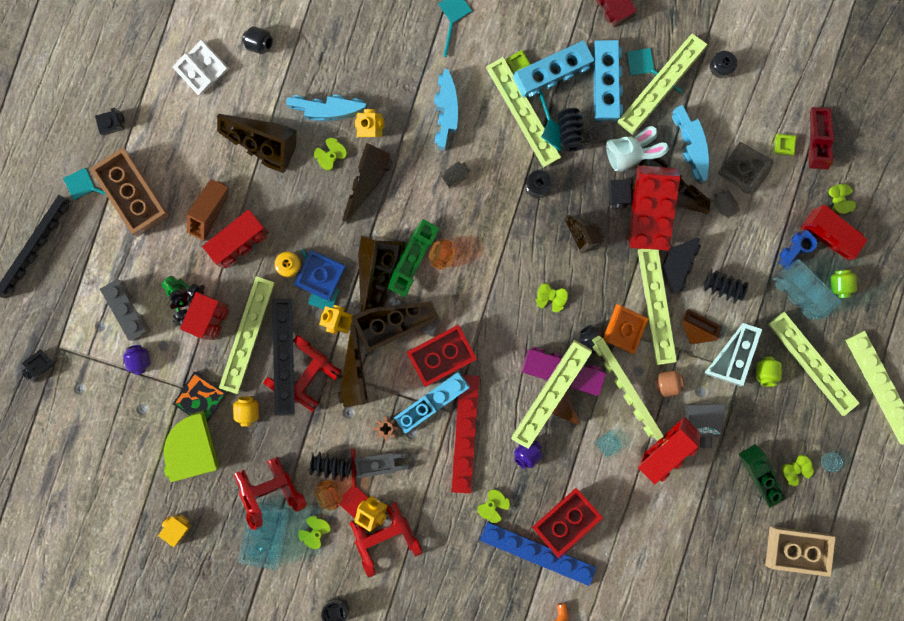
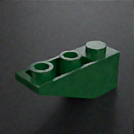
(762, 474)

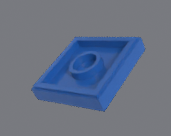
(320, 275)

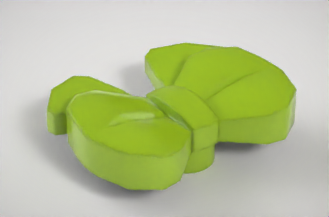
(327, 160)
(838, 193)
(558, 297)
(802, 465)
(495, 499)
(312, 538)

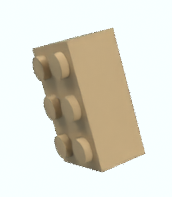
(800, 551)

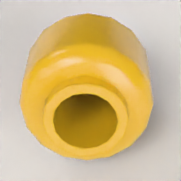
(288, 271)
(246, 410)

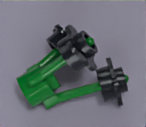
(178, 297)

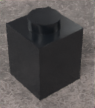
(619, 193)

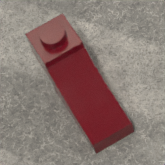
(821, 138)

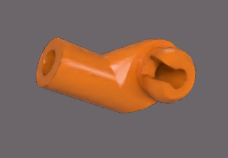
(562, 612)

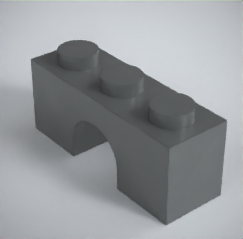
(120, 303)

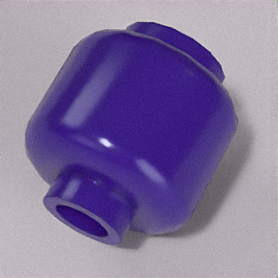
(136, 359)
(528, 457)

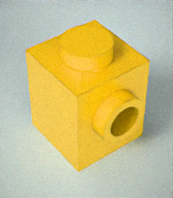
(174, 529)

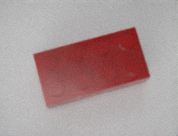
(653, 207)

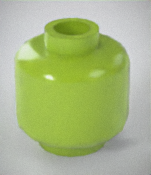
(843, 283)
(768, 371)

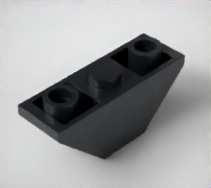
(678, 264)

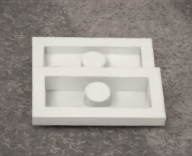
(201, 67)

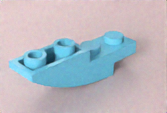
(446, 102)
(334, 109)
(697, 151)
(432, 402)

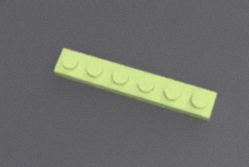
(662, 84)
(522, 112)
(657, 306)
(247, 335)
(813, 364)
(623, 382)
(879, 382)
(551, 394)

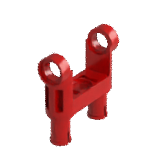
(319, 363)
(249, 493)
(398, 525)

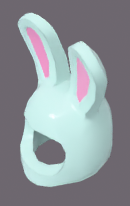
(629, 151)

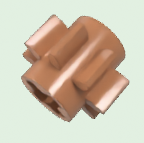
(382, 432)

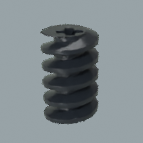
(571, 129)
(725, 286)
(330, 466)

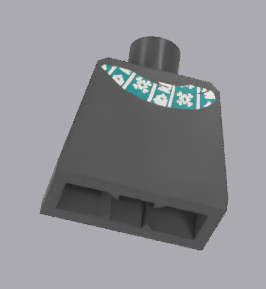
(707, 420)

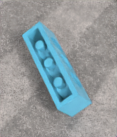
(611, 50)
(577, 53)

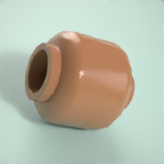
(670, 383)

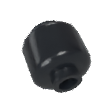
(257, 40)
(723, 64)
(589, 333)

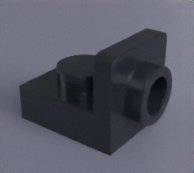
(110, 122)
(35, 366)

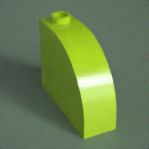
(189, 449)

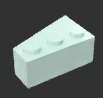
(735, 358)

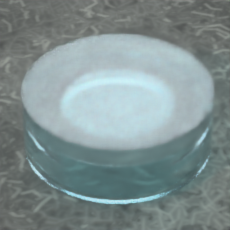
(832, 462)

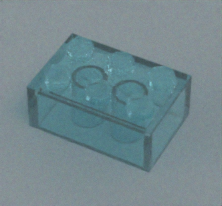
(806, 290)
(266, 544)

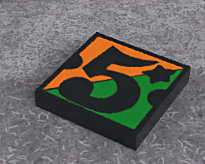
(199, 395)

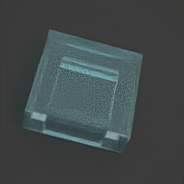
(608, 444)

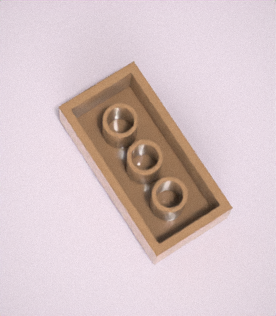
(129, 192)

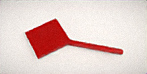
(354, 495)

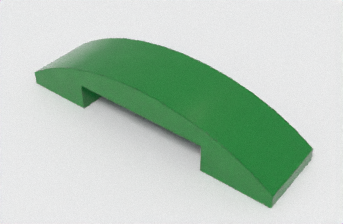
(411, 257)

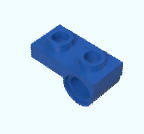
(788, 254)

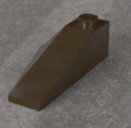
(266, 140)
(371, 169)
(688, 196)
(584, 233)
(376, 266)
(387, 323)
(353, 382)

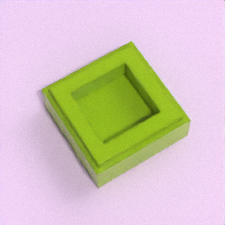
(517, 61)
(785, 144)

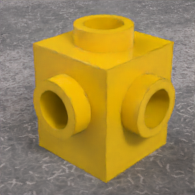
(369, 123)
(336, 319)
(370, 513)

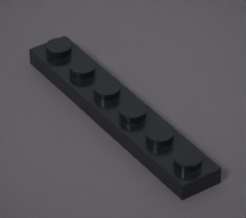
(36, 240)
(283, 357)

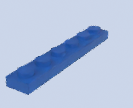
(537, 553)

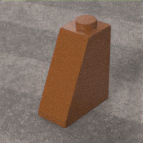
(206, 209)

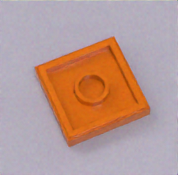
(625, 329)

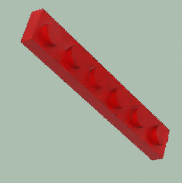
(465, 437)

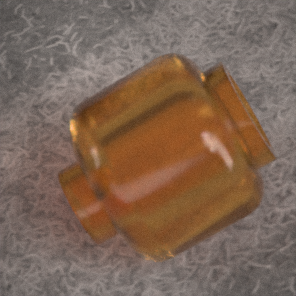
(442, 254)
(328, 495)

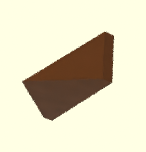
(700, 328)
(566, 409)

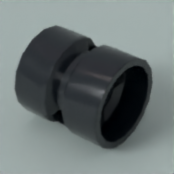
(538, 184)
(335, 610)

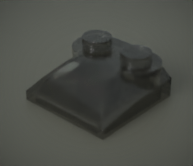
(746, 168)

